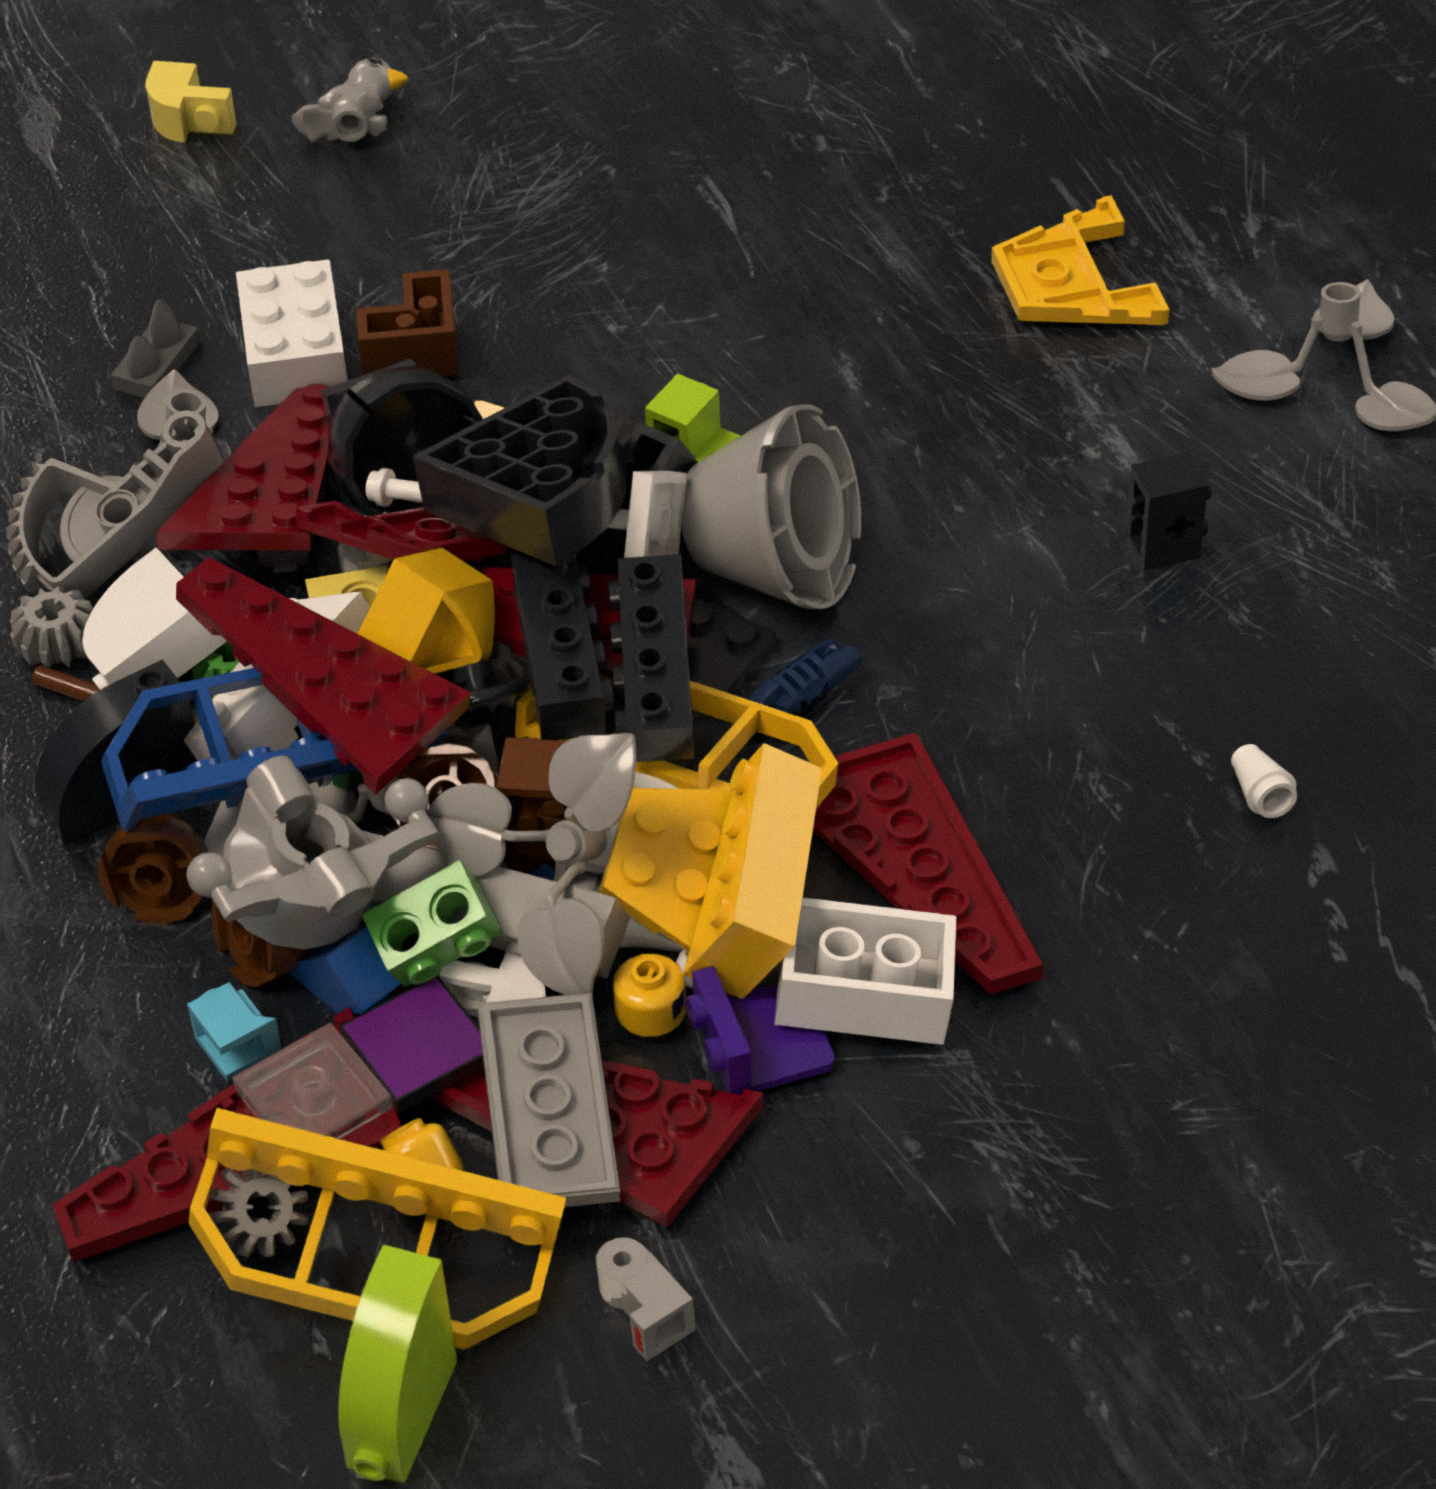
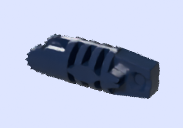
(808, 677)

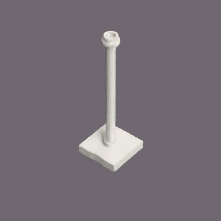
(650, 522)

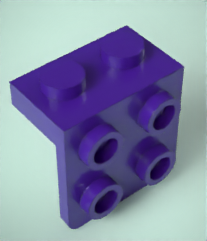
(745, 1041)

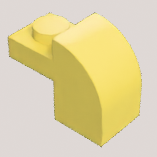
(184, 106)

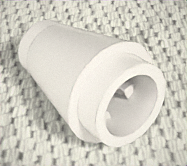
(1264, 783)

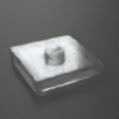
(314, 1086)

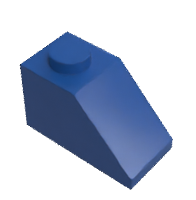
(347, 973)

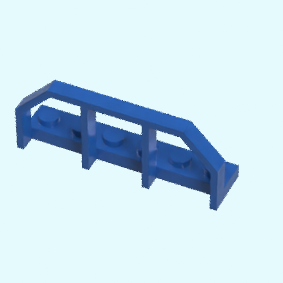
(215, 777)

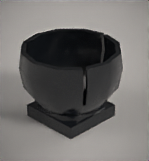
(387, 421)

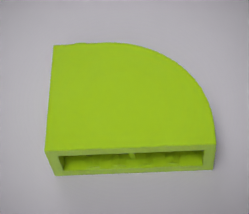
(395, 1364)

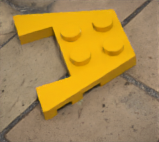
(1056, 280)
(666, 857)

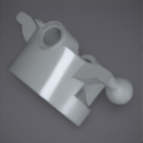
(271, 886)

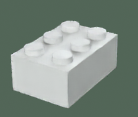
(290, 329)
(869, 972)

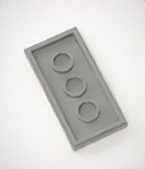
(549, 1097)

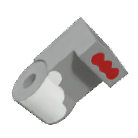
(648, 1294)

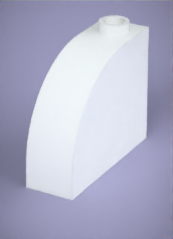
(144, 623)

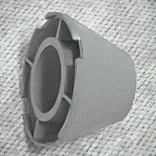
(777, 509)

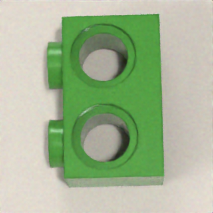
(428, 911)

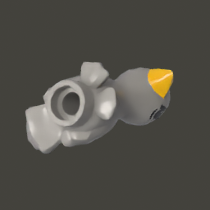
(351, 107)

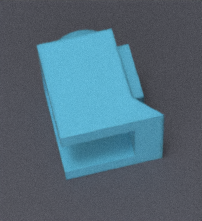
(232, 1030)

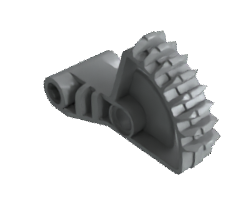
(107, 518)

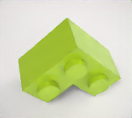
(690, 414)

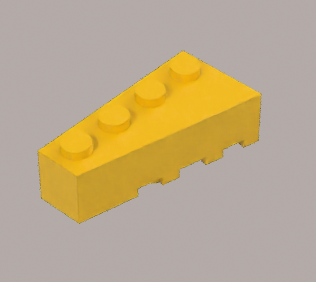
(757, 871)

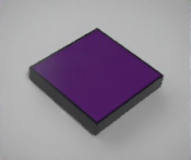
(416, 1042)

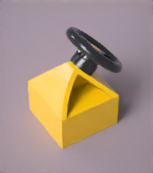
(442, 620)

